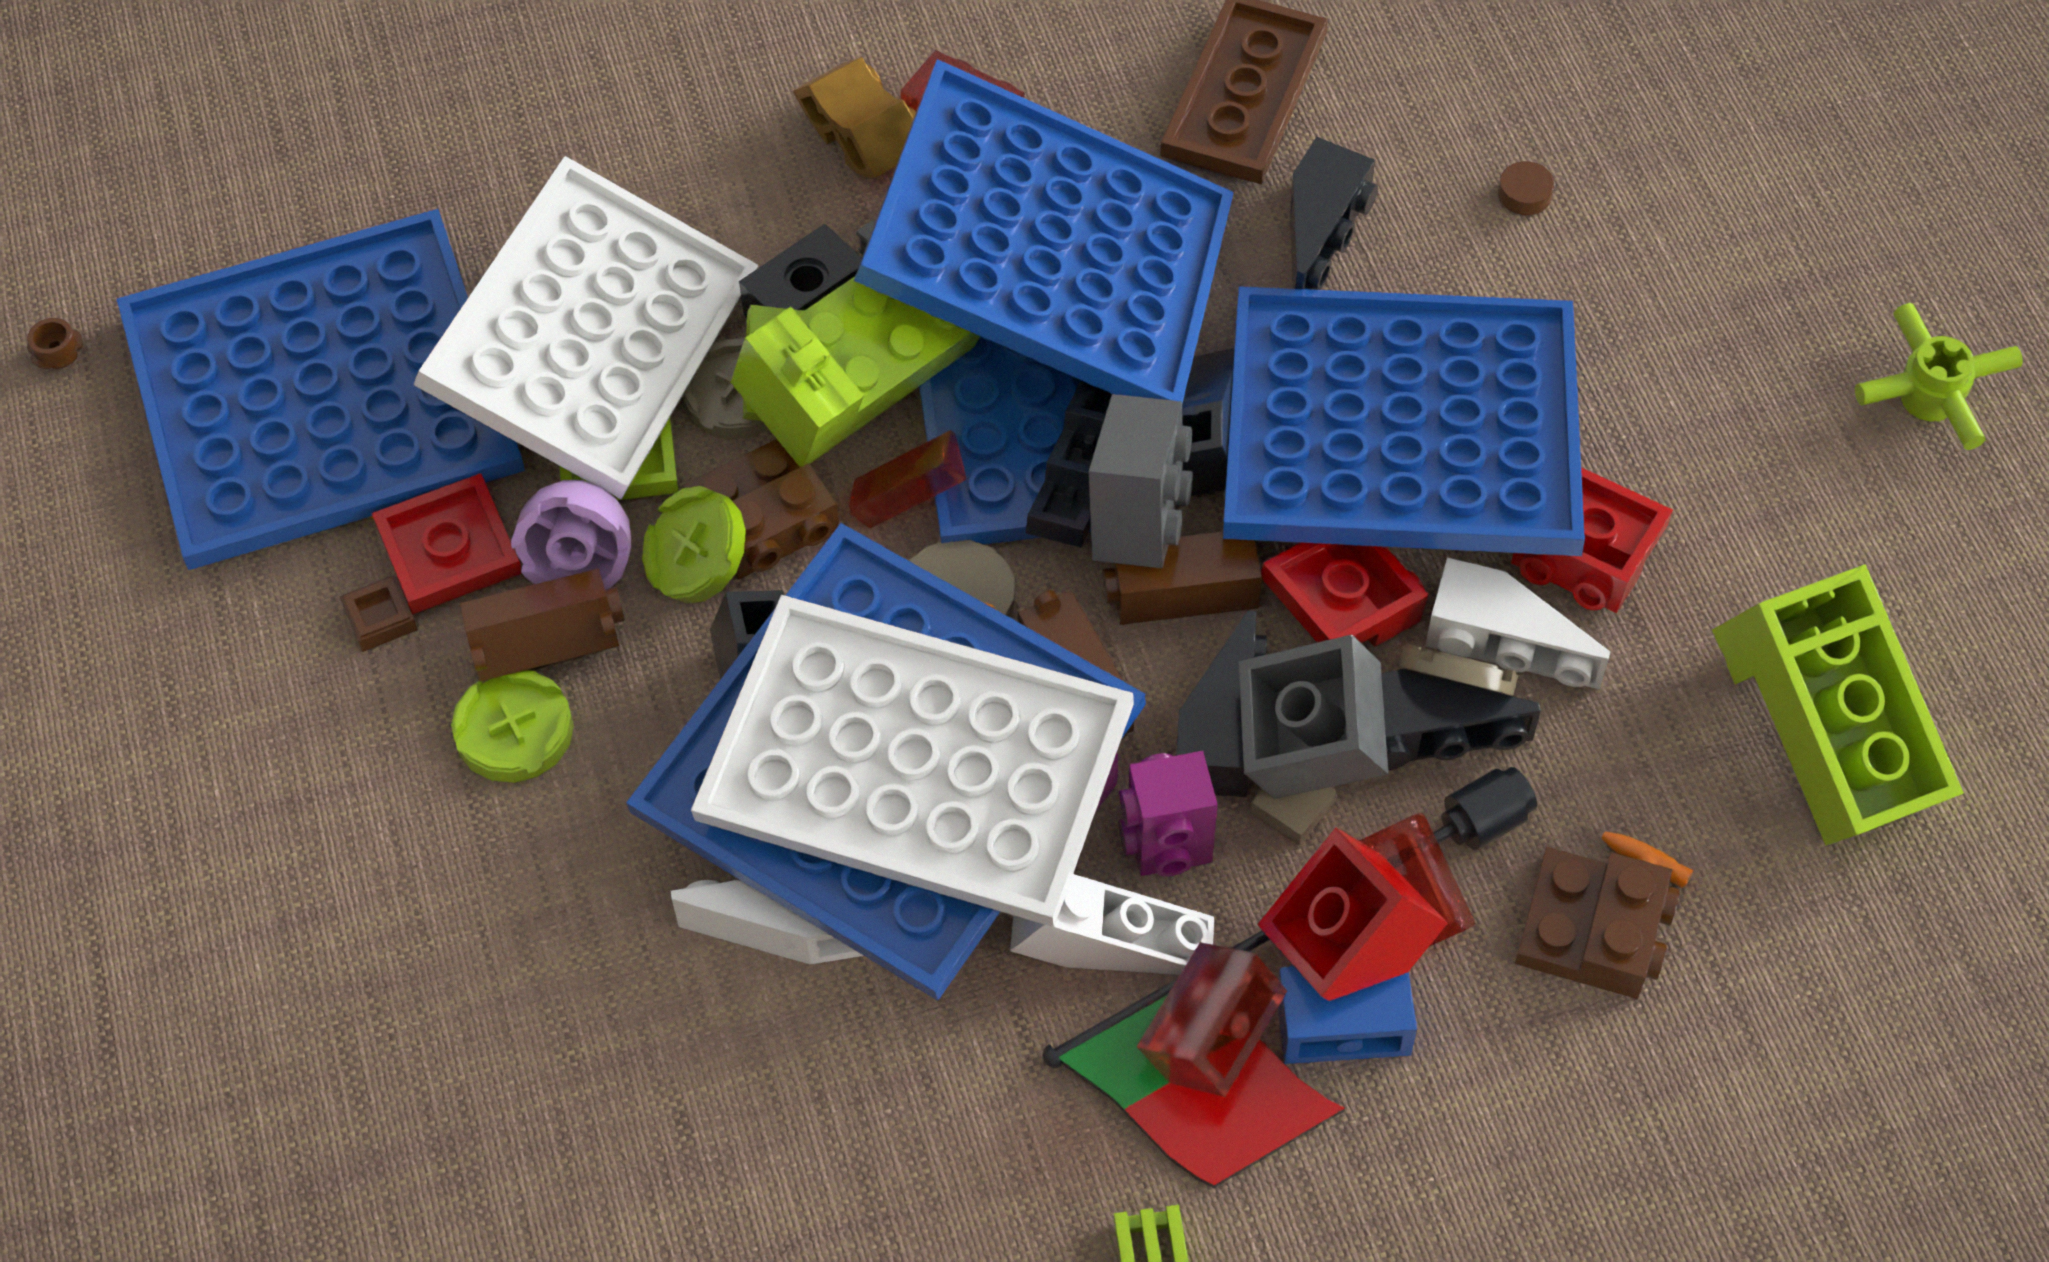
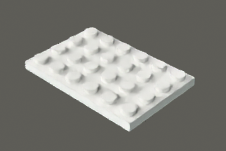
(587, 327)
(915, 759)

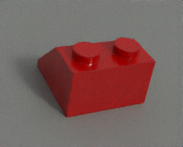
(1350, 919)

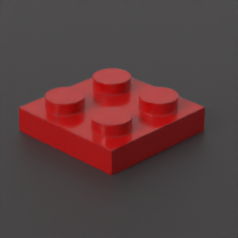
(447, 543)

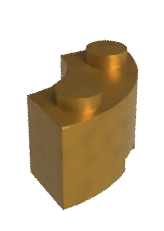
(858, 114)

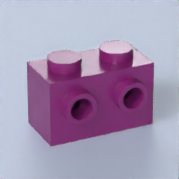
(1169, 814)

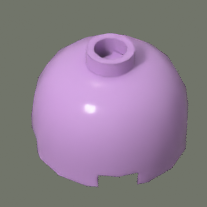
(572, 531)

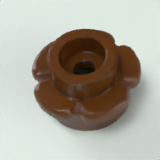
(53, 344)

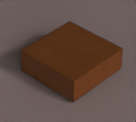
(378, 613)

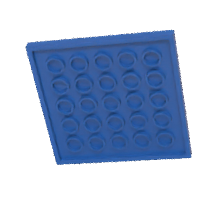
(1048, 238)
(292, 389)
(1405, 422)
(892, 923)

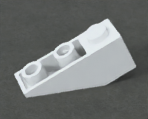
(1502, 622)
(754, 920)
(1114, 931)

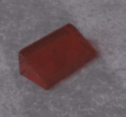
(907, 480)
(1419, 859)

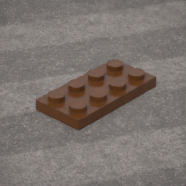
(1244, 89)

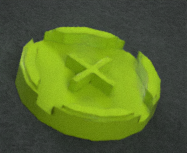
(694, 545)
(512, 726)

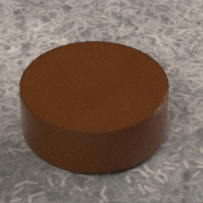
(1526, 188)

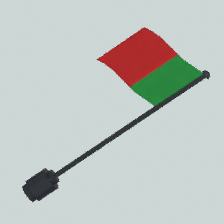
(1267, 1102)

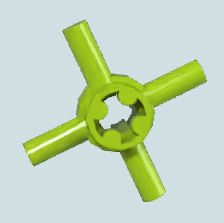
(1938, 377)

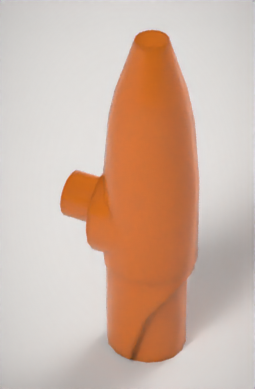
(1639, 850)

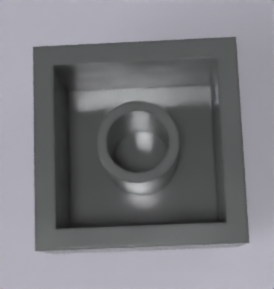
(1139, 481)
(1313, 717)

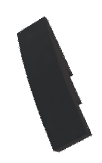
(1063, 501)

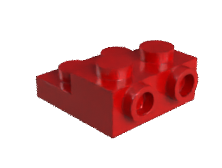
(1618, 539)
(1346, 590)

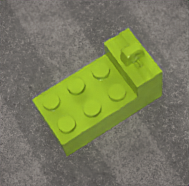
(841, 365)
(1842, 703)

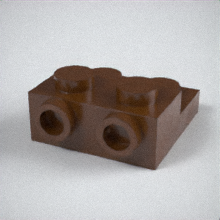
(779, 504)
(1598, 921)

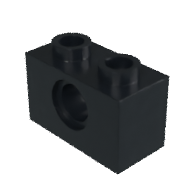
(801, 273)

